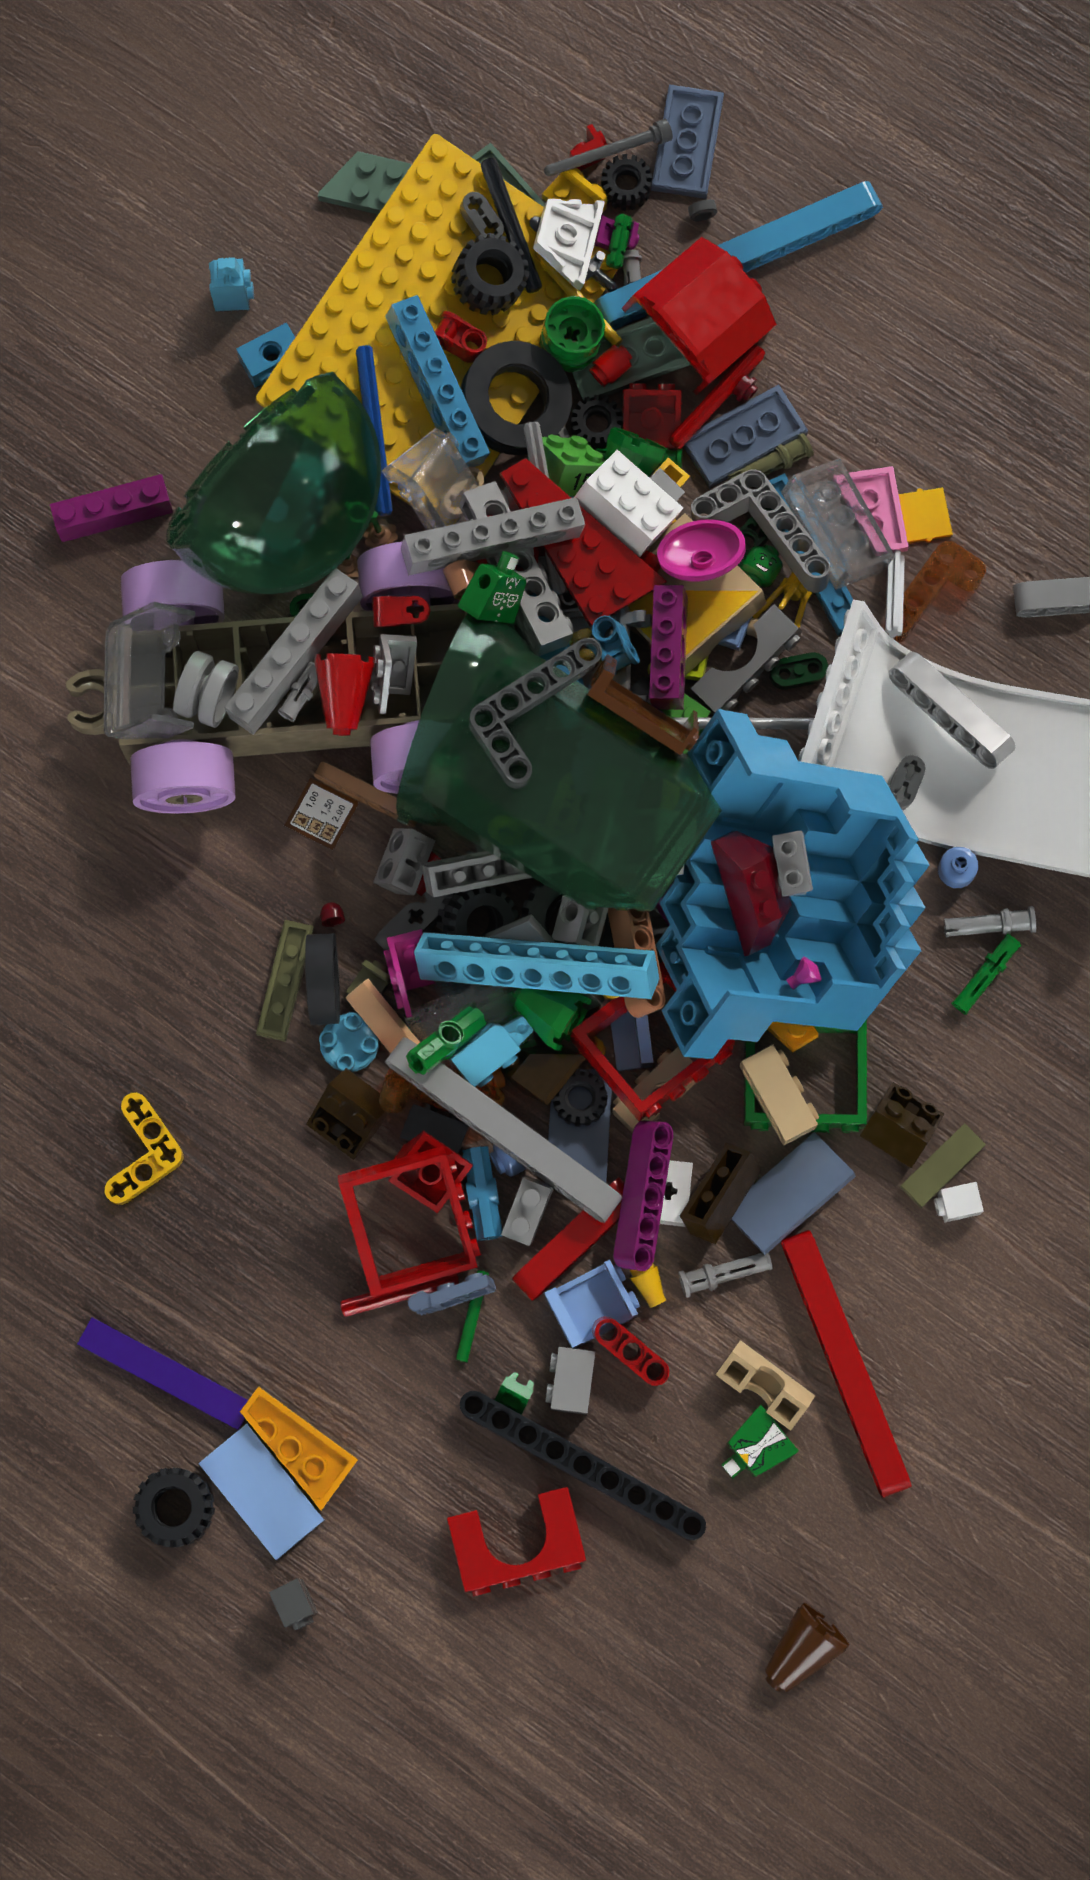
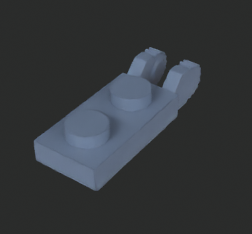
(451, 1294)

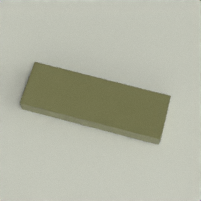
(942, 1165)

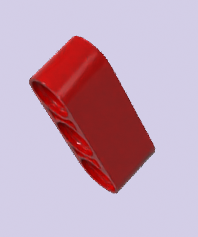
(643, 1358)

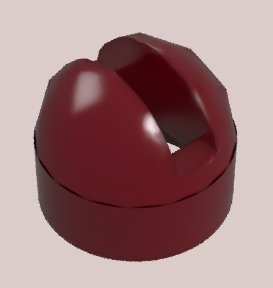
(332, 915)

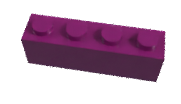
(111, 508)

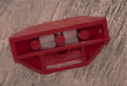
(751, 888)

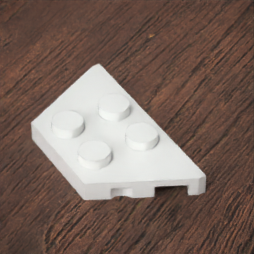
(568, 237)

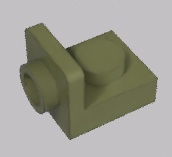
(375, 973)

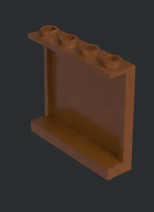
(640, 712)

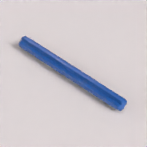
(370, 402)

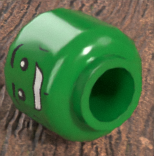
(762, 565)

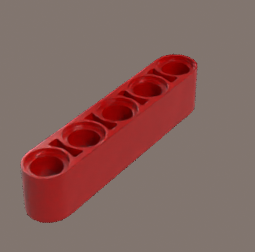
(565, 1249)

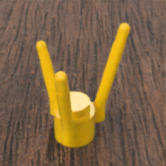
(793, 590)

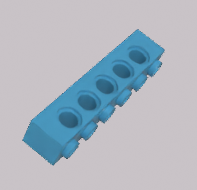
(435, 378)

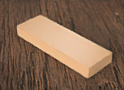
(379, 1015)

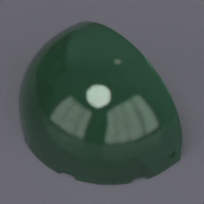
(285, 495)

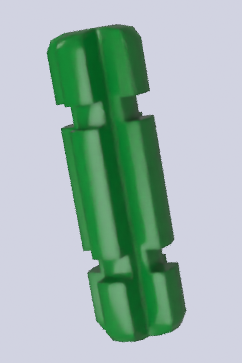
(619, 241)

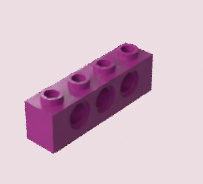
(668, 647)

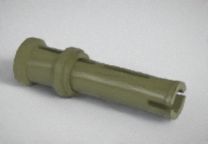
(782, 457)

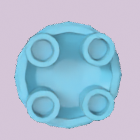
(349, 1043)

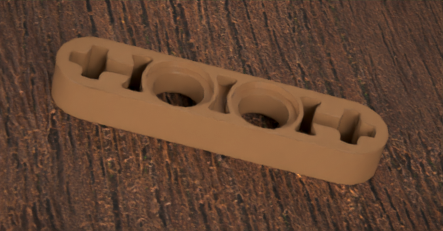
(358, 790)

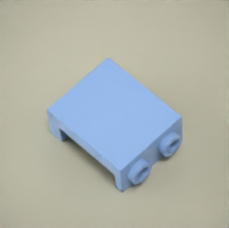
(589, 1298)

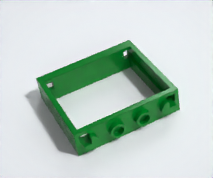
(847, 1123)

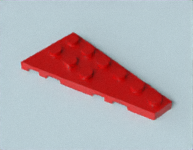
(594, 567)

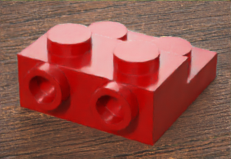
(652, 412)

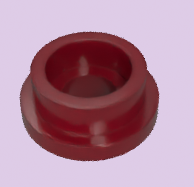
(745, 388)

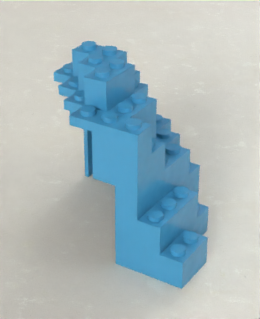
(848, 925)

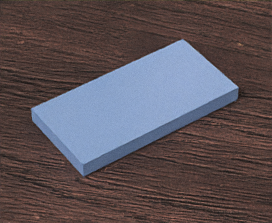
(261, 1491)

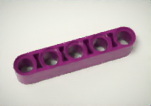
(643, 1195)

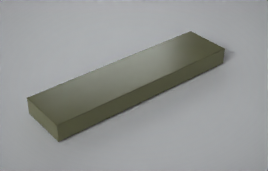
(284, 981)

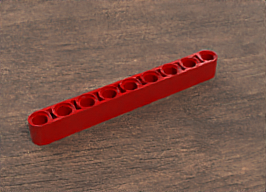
(846, 1364)

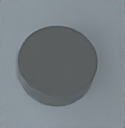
(702, 210)

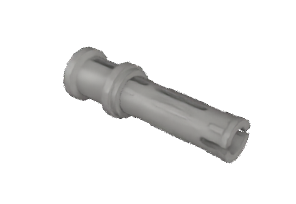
(1006, 922)
(710, 1280)

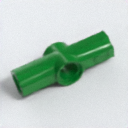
(446, 1040)

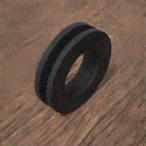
(540, 369)

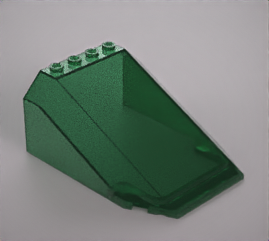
(604, 804)

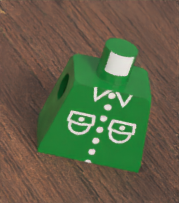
(495, 591)

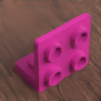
(403, 967)

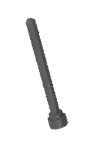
(659, 132)

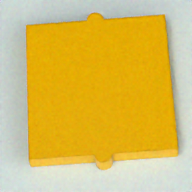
(925, 515)

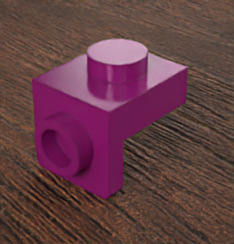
(605, 233)

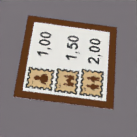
(321, 814)

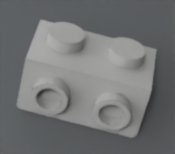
(792, 863)

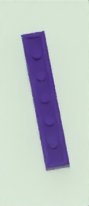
(163, 1373)

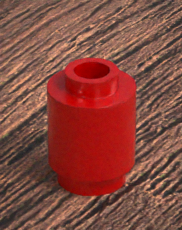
(611, 365)

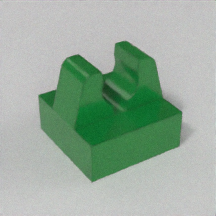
(514, 1394)

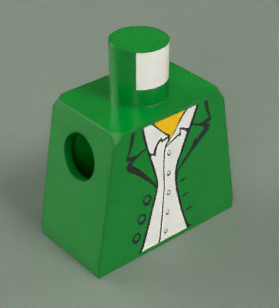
(758, 1445)

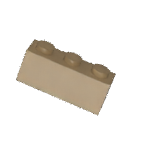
(779, 1094)

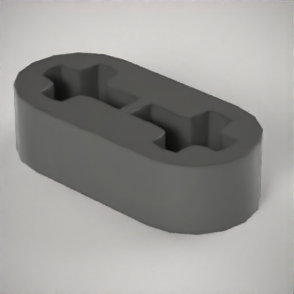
(483, 217)
(912, 785)

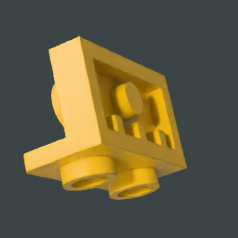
(573, 185)

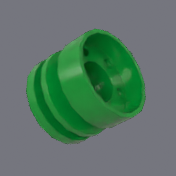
(578, 321)

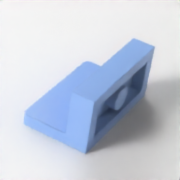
(632, 1042)

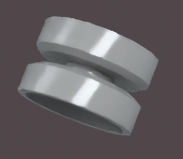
(205, 688)

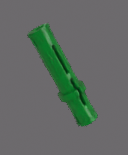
(985, 975)

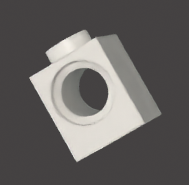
(958, 1202)

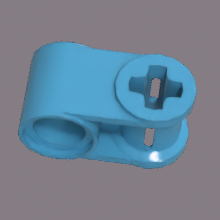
(617, 644)

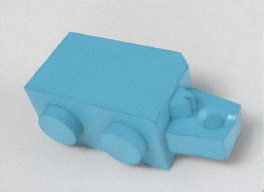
(230, 284)
(490, 1050)

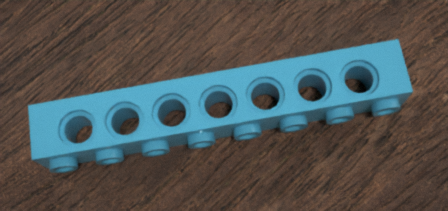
(537, 965)

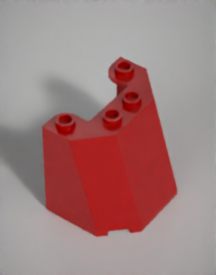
(706, 308)

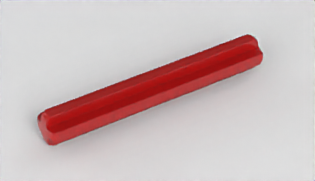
(365, 1303)

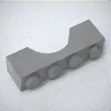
(774, 635)

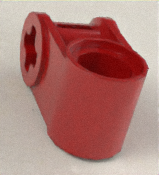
(457, 336)
(393, 610)

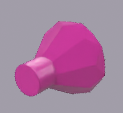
(805, 973)

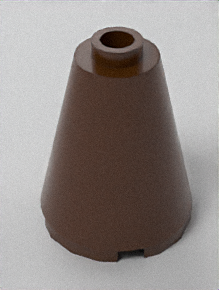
(804, 1649)

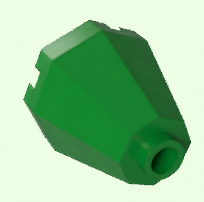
(641, 452)
(551, 1013)

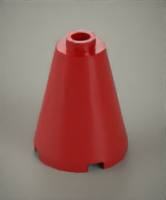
(343, 689)

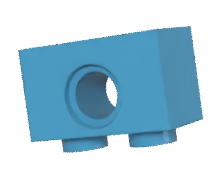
(254, 353)

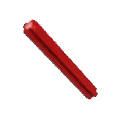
(716, 397)

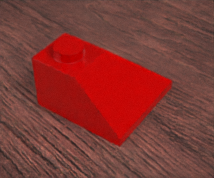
(427, 1182)

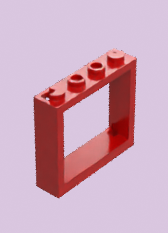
(673, 1089)
(424, 1272)

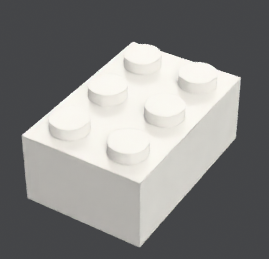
(628, 503)

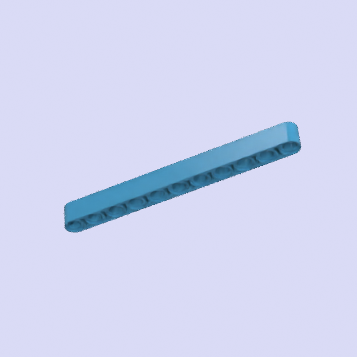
(767, 242)

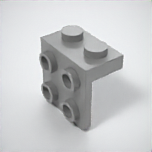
(394, 668)

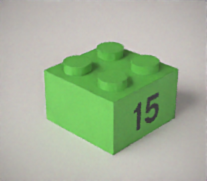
(570, 461)

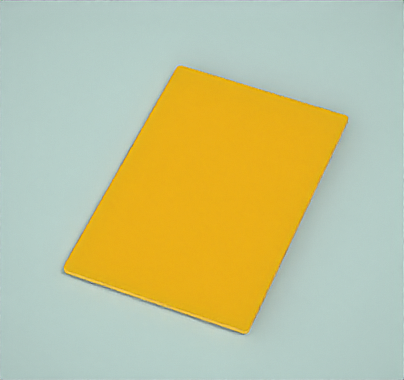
(409, 255)

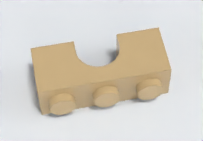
(669, 1066)
(751, 1371)

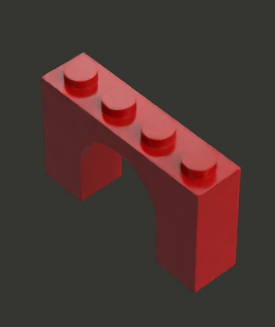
(481, 1569)

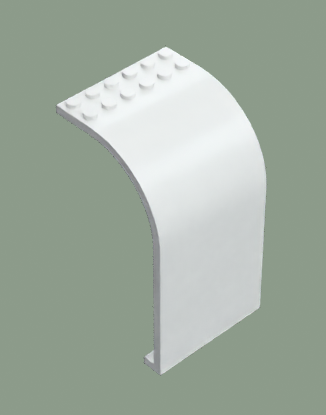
(1020, 812)

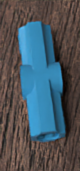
(483, 1194)

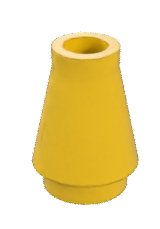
(649, 1285)

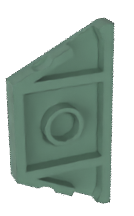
(364, 182)

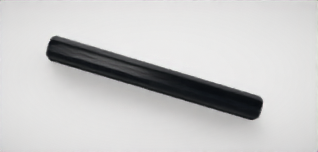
(509, 218)

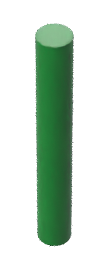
(469, 1327)

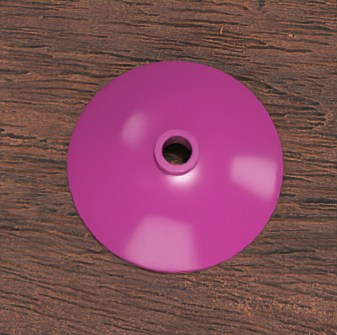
(701, 550)

